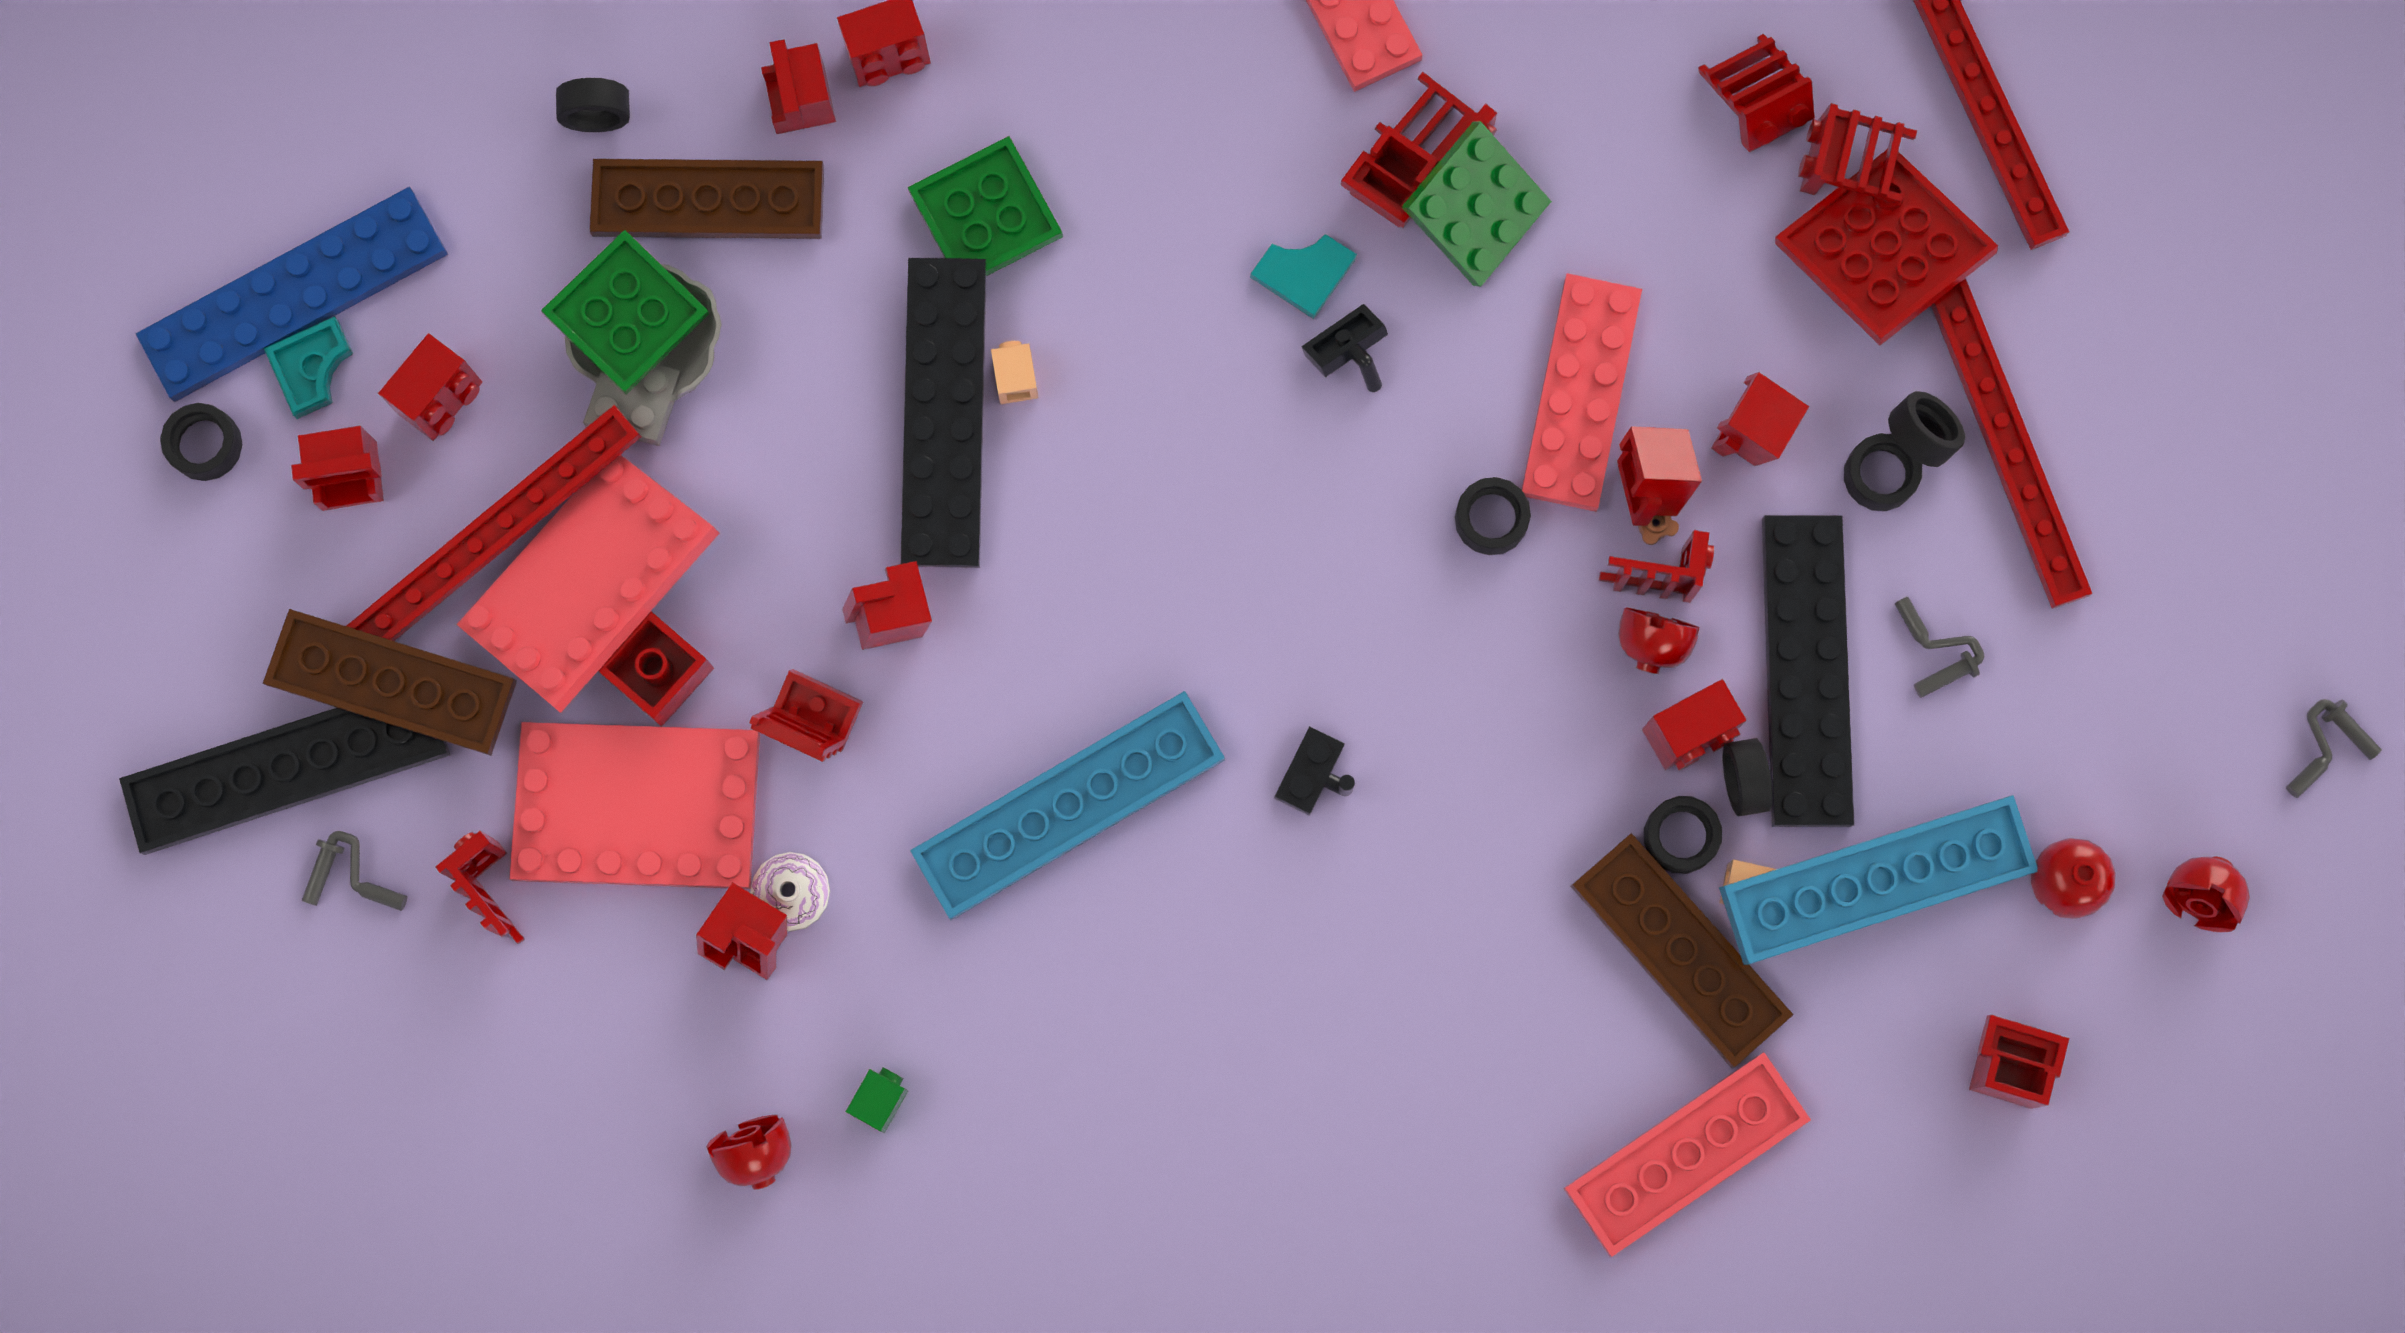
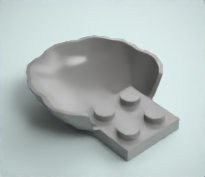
(678, 374)

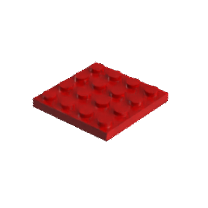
(1883, 256)

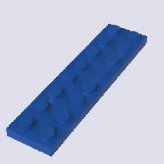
(291, 294)

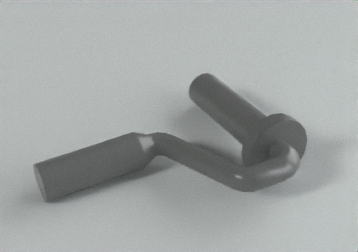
(1966, 666)
(2336, 713)
(323, 865)

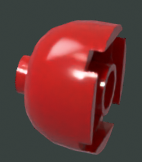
(1656, 639)
(2073, 878)
(2208, 891)
(753, 1152)

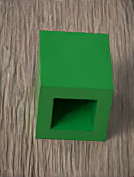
(878, 1099)

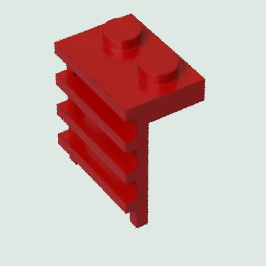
(1770, 105)
(1485, 115)
(1831, 147)
(1685, 579)
(809, 716)
(470, 859)

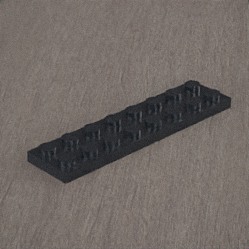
(943, 412)
(1807, 671)
(267, 775)

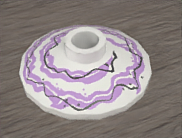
(810, 884)

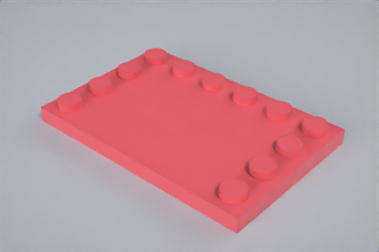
(587, 580)
(635, 805)

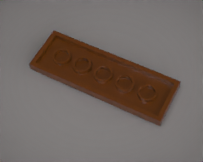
(707, 198)
(390, 682)
(1681, 950)

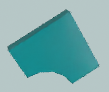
(1306, 274)
(307, 363)

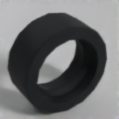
(592, 105)
(186, 417)
(1926, 429)
(1498, 487)
(1859, 490)
(1747, 777)
(1703, 813)

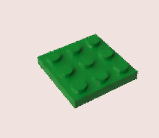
(1476, 203)
(986, 208)
(625, 312)

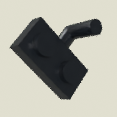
(1346, 342)
(1312, 771)

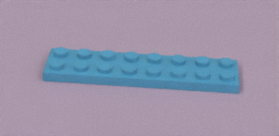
(1067, 805)
(1878, 880)

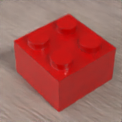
(884, 41)
(431, 387)
(656, 669)
(1693, 725)

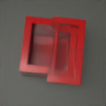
(797, 88)
(1389, 175)
(1760, 422)
(339, 468)
(1657, 472)
(889, 609)
(743, 930)
(2018, 1062)

